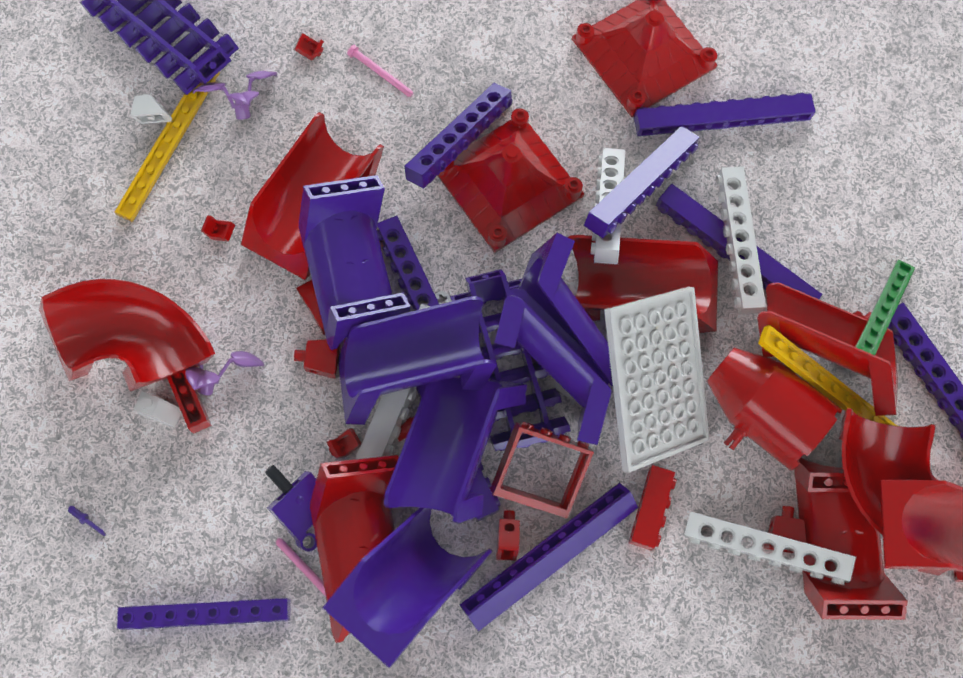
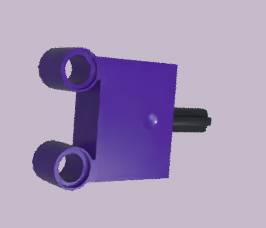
(293, 505)

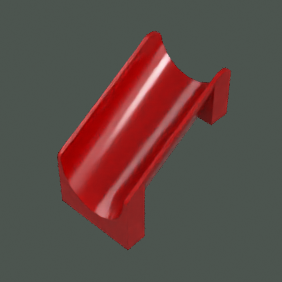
(275, 210)
(645, 271)
(832, 336)
(349, 518)
(838, 525)
(922, 525)

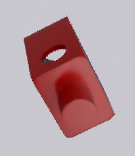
(319, 358)
(787, 527)
(508, 537)

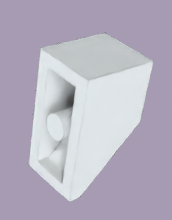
(148, 110)
(157, 409)

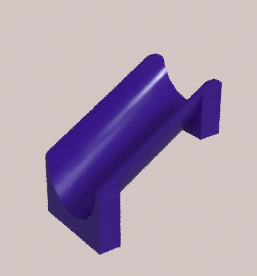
(346, 256)
(544, 284)
(410, 353)
(559, 356)
(448, 446)
(400, 588)

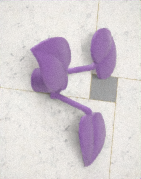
(243, 99)
(205, 380)

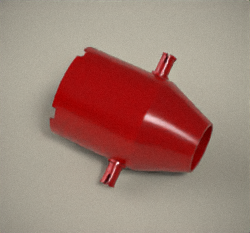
(771, 406)

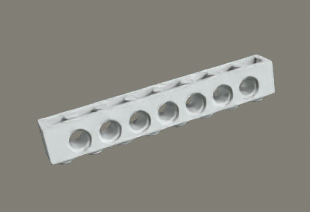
(611, 174)
(742, 213)
(843, 562)

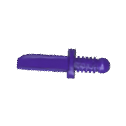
(83, 518)

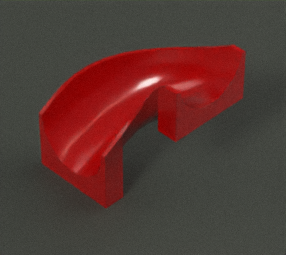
(122, 323)
(882, 453)

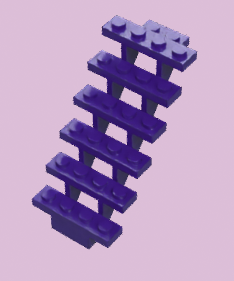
(159, 41)
(495, 287)

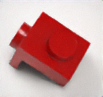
(308, 47)
(217, 229)
(344, 444)

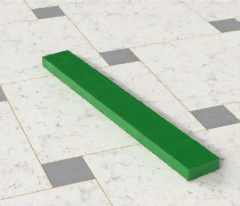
(885, 307)

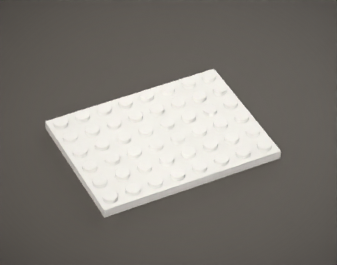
(657, 377)

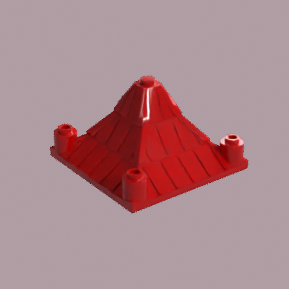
(644, 53)
(509, 182)

